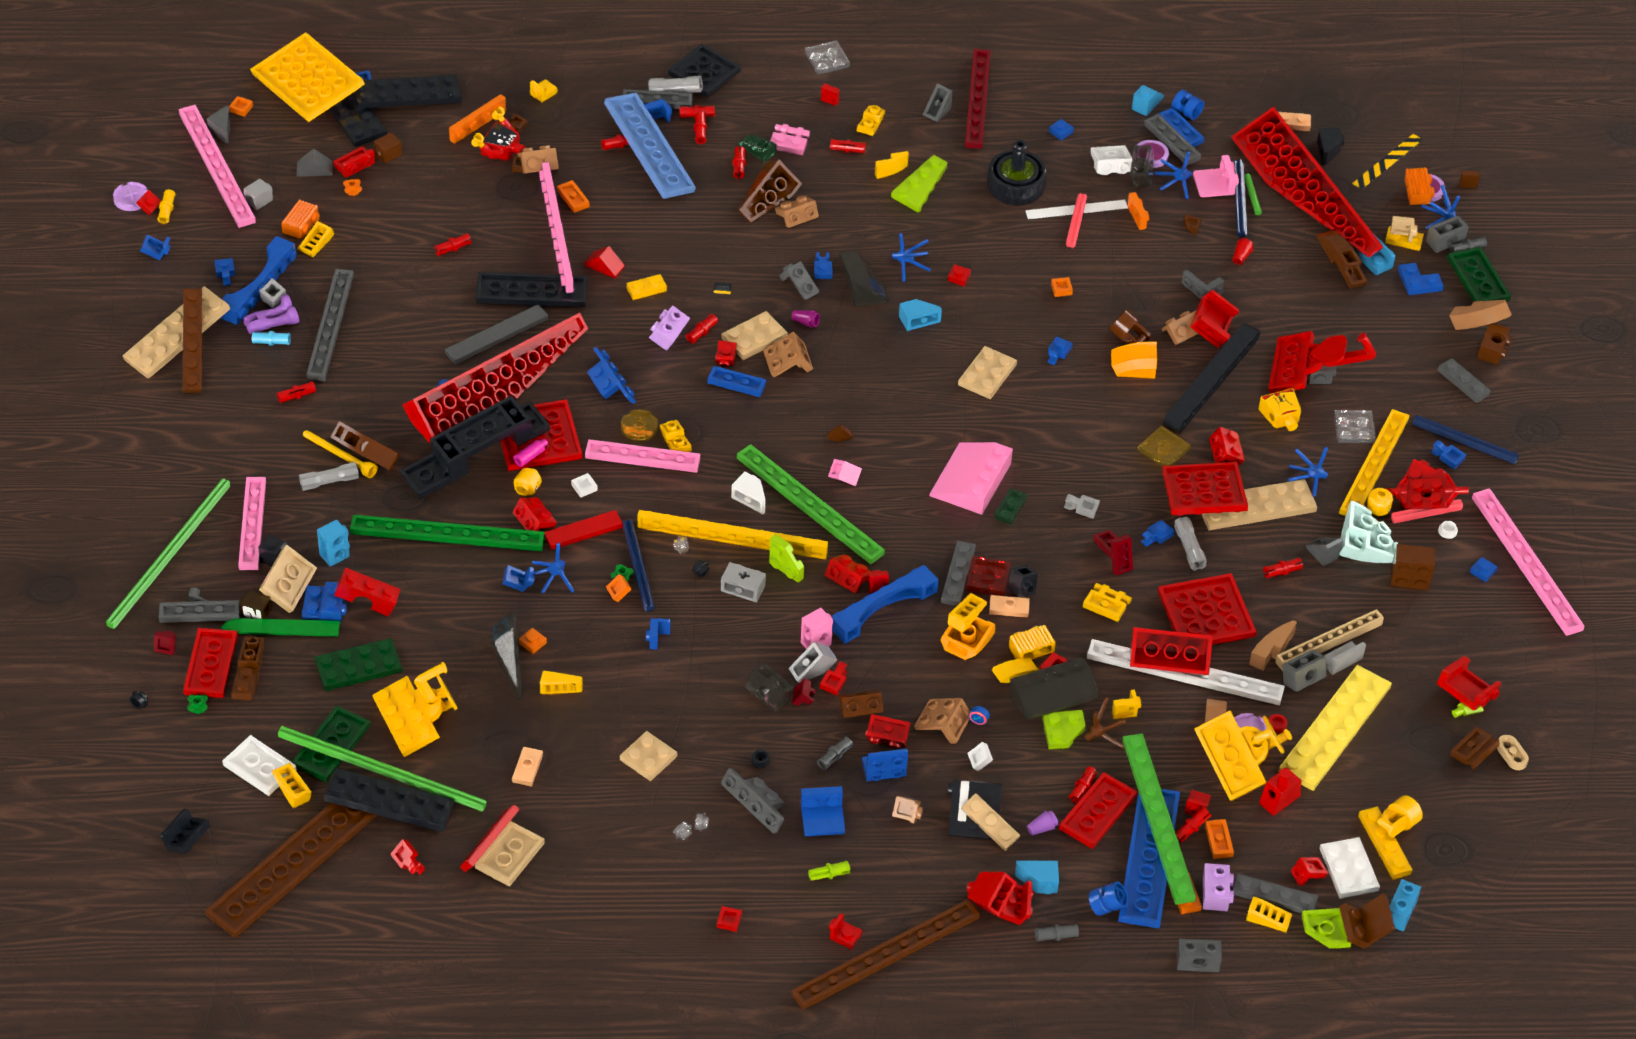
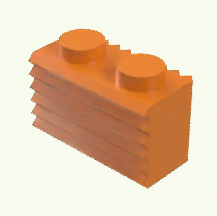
(1418, 186)
(300, 219)

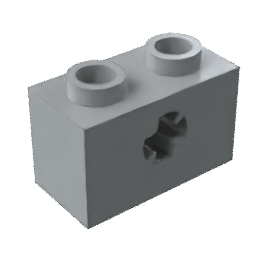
(743, 582)

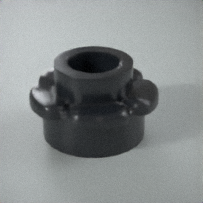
(701, 568)
(138, 700)
(760, 755)

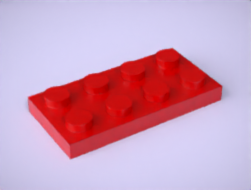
(210, 662)
(1098, 810)

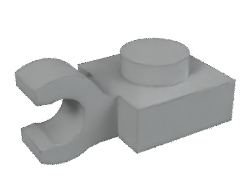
(1084, 506)

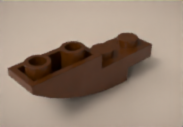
(1344, 256)
(365, 446)
(248, 668)

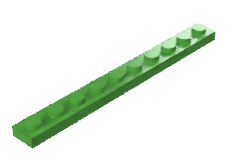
(810, 504)
(1159, 819)

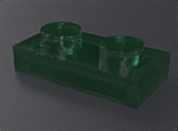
(1010, 506)

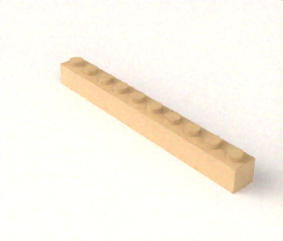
(1333, 637)

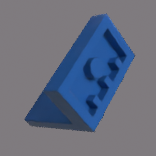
(885, 764)
(822, 811)

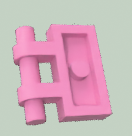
(789, 143)

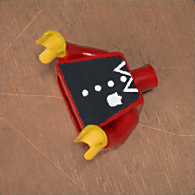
(501, 140)

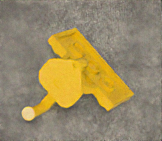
(411, 711)
(1238, 752)

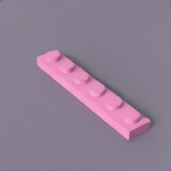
(642, 456)
(252, 523)

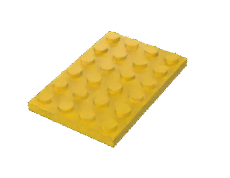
(307, 77)

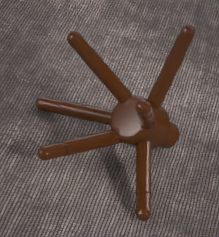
(1098, 730)

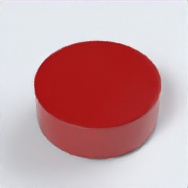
(1278, 723)

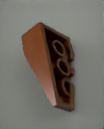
(769, 189)

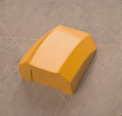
(1135, 360)
(971, 641)

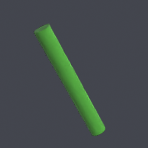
(1252, 193)

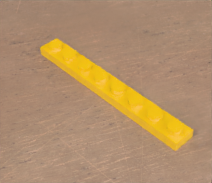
(1376, 459)

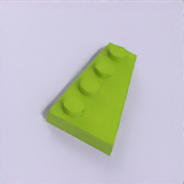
(916, 188)

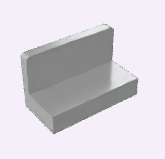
(1344, 656)

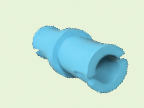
(271, 338)

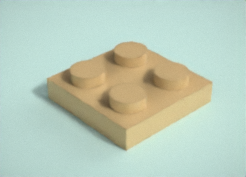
(648, 756)

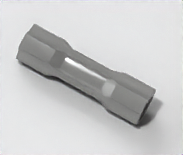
(687, 84)
(315, 479)
(1194, 553)

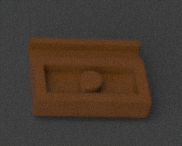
(1475, 747)

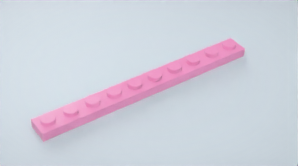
(217, 166)
(557, 230)
(1528, 562)

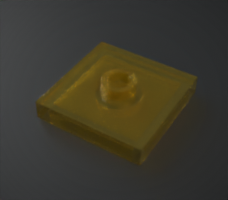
(1164, 447)

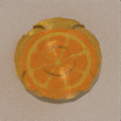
(639, 425)

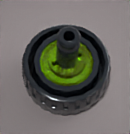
(1016, 176)

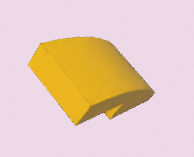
(871, 120)
(895, 164)
(674, 436)
(1013, 668)

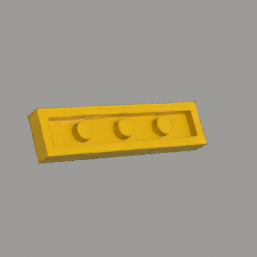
(1385, 845)

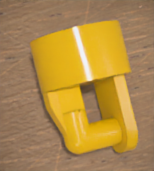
(1403, 815)

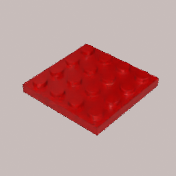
(561, 438)
(1204, 488)
(1208, 608)

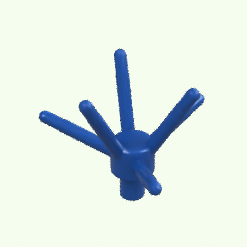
(1180, 174)
(1448, 213)
(906, 255)
(1314, 471)
(554, 568)

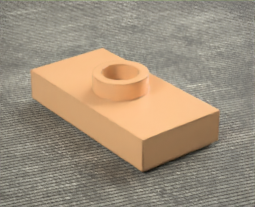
(1009, 606)
(527, 766)

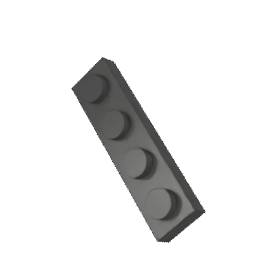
(674, 99)
(1172, 138)
(958, 573)
(199, 611)
(1275, 894)

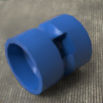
(1187, 104)
(1108, 898)

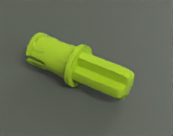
(829, 871)

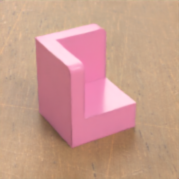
(844, 472)

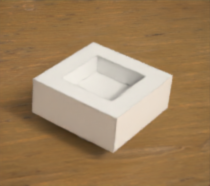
(584, 485)
(980, 756)

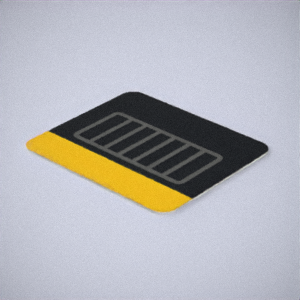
(722, 288)

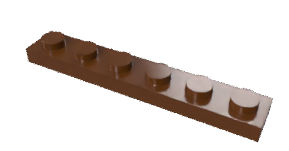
(192, 340)

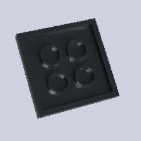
(708, 64)

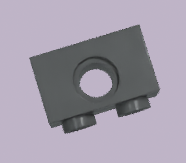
(1446, 233)
(1304, 670)
(1199, 955)

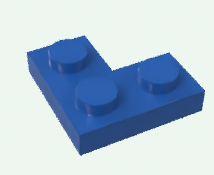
(1417, 283)

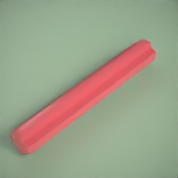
(1076, 220)
(1412, 514)

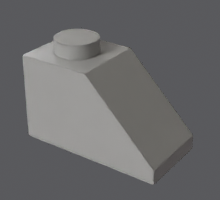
(813, 662)

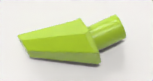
(1465, 710)

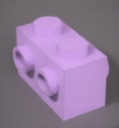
(669, 327)
(1217, 887)

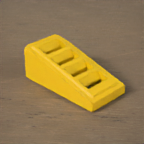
(314, 232)
(962, 622)
(560, 683)
(295, 797)
(1263, 906)

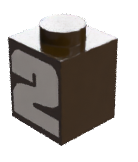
(255, 605)

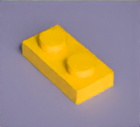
(1402, 240)
(646, 287)

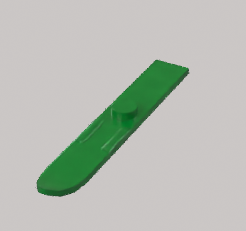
(283, 627)

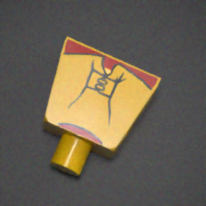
(1281, 409)

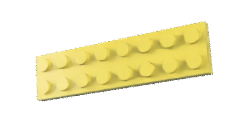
(1336, 726)

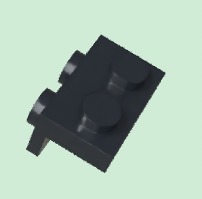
(184, 832)

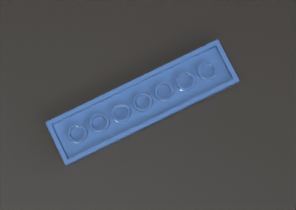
(649, 145)

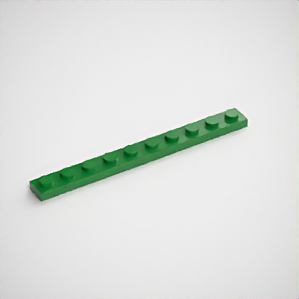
(447, 532)

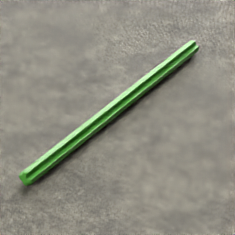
(167, 554)
(381, 768)

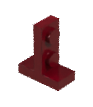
(1118, 549)

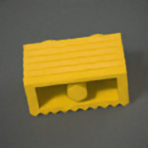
(1032, 643)

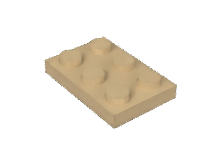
(755, 335)
(987, 372)
(288, 578)
(510, 853)

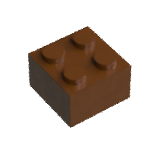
(1412, 567)

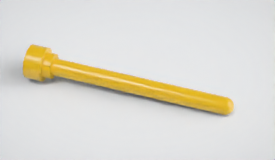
(367, 468)

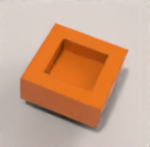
(241, 106)
(1061, 287)
(618, 588)
(532, 640)

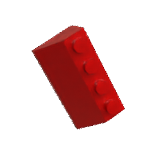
(1170, 651)

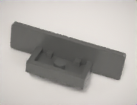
(756, 797)

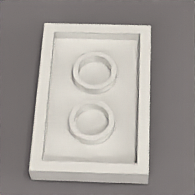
(255, 764)
(1349, 867)

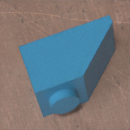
(1146, 100)
(919, 314)
(1042, 874)

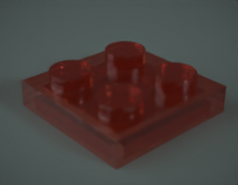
(988, 576)

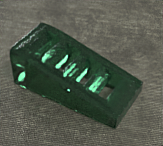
(764, 152)

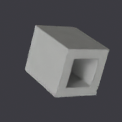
(258, 194)
(272, 293)

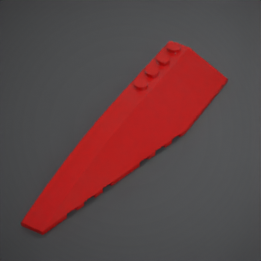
(1299, 178)
(492, 380)

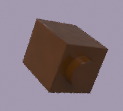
(387, 148)

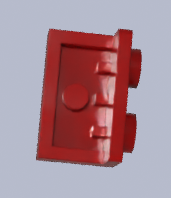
(354, 161)
(1226, 446)
(1422, 470)
(533, 514)
(847, 572)
(887, 731)
(1019, 904)

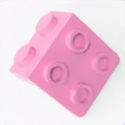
(1217, 181)

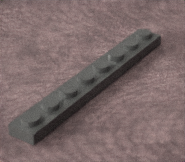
(330, 325)

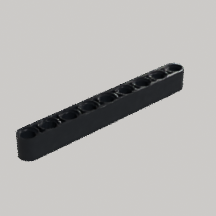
(1211, 378)

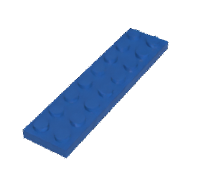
(1145, 875)

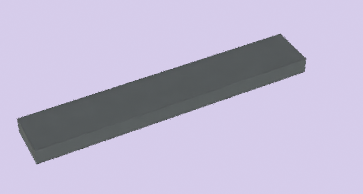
(496, 334)

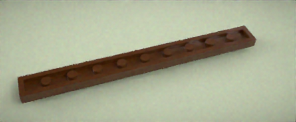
(885, 954)

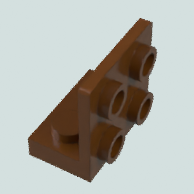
(1367, 923)

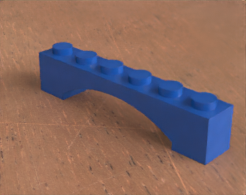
(280, 255)
(917, 584)

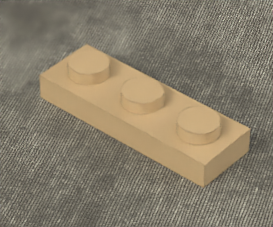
(990, 822)

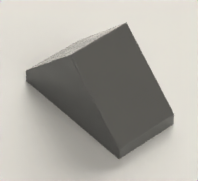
(939, 103)
(220, 124)
(314, 165)
(1325, 549)

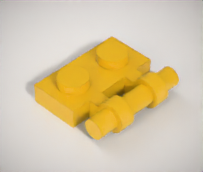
(1100, 601)

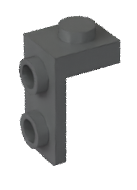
(800, 279)
(1198, 287)
(1323, 376)

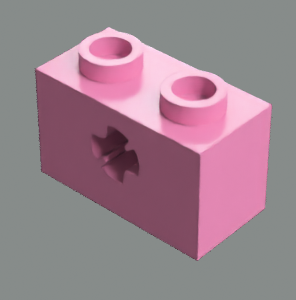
(817, 628)

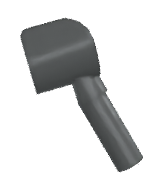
(194, 595)

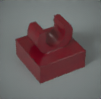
(165, 642)
(802, 693)

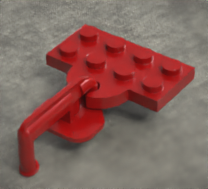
(1299, 357)

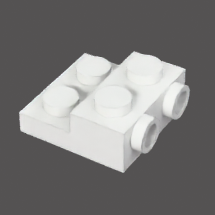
(1111, 159)

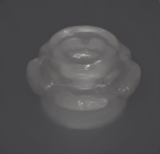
(681, 544)
(701, 822)
(682, 831)

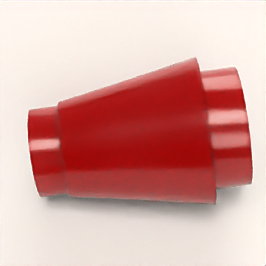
(1243, 250)

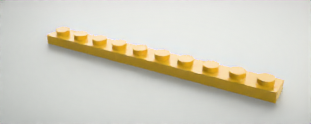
(728, 533)

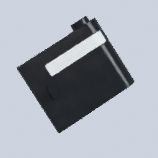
(961, 791)

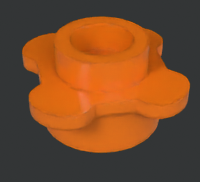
(352, 187)

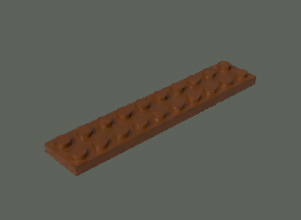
(286, 867)

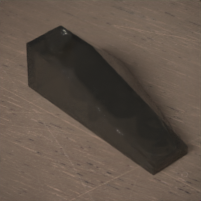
(506, 651)

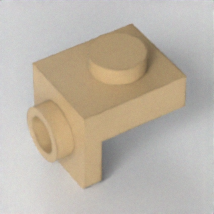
(1403, 226)

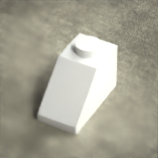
(749, 491)

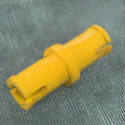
(166, 206)

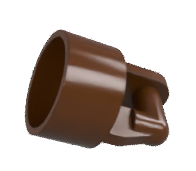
(1126, 322)

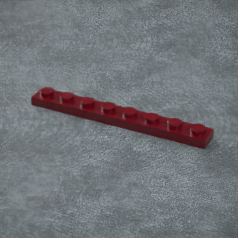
(977, 99)

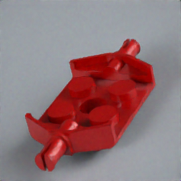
(1442, 492)

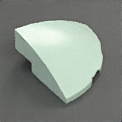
(1366, 537)

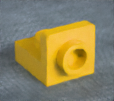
(543, 90)
(1126, 707)

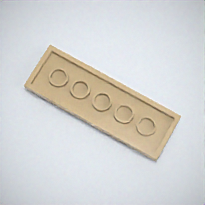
(167, 338)
(1267, 504)

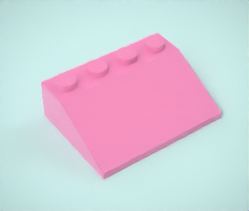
(973, 475)

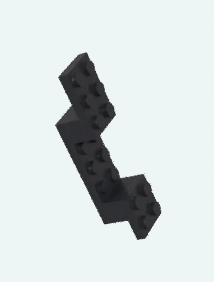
(470, 437)

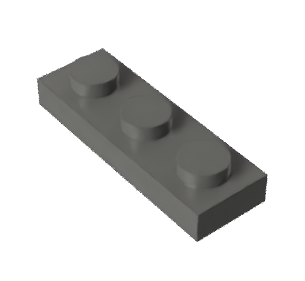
(1464, 380)

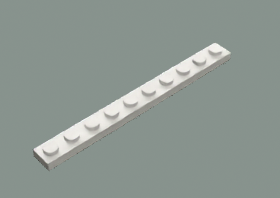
(1216, 680)

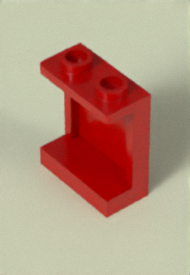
(1214, 318)
(1466, 685)

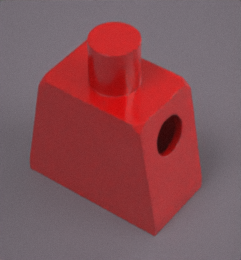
(1285, 787)
(991, 891)

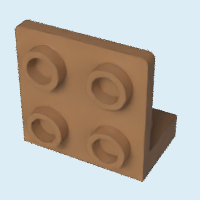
(786, 354)
(946, 715)

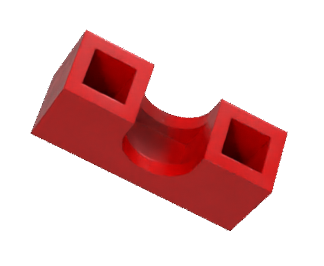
(355, 584)

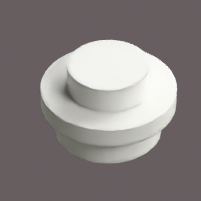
(1448, 529)

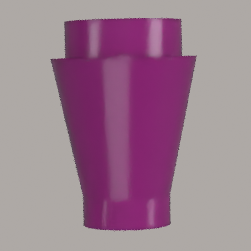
(806, 317)

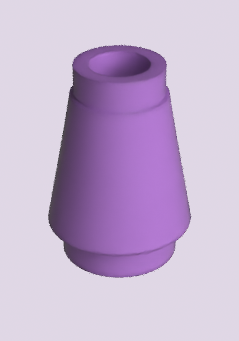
(1043, 823)

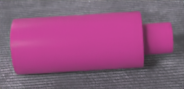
(530, 452)

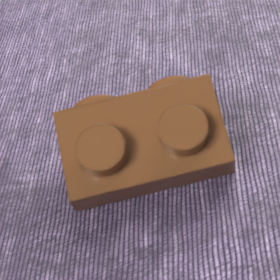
(533, 160)
(798, 211)
(1180, 329)

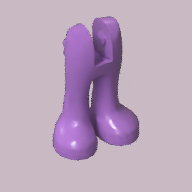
(274, 317)

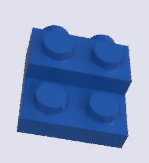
(322, 604)

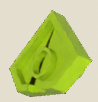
(783, 559)
(1063, 728)
(1326, 927)

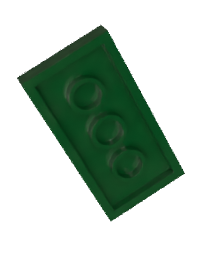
(1478, 275)
(358, 664)
(340, 729)

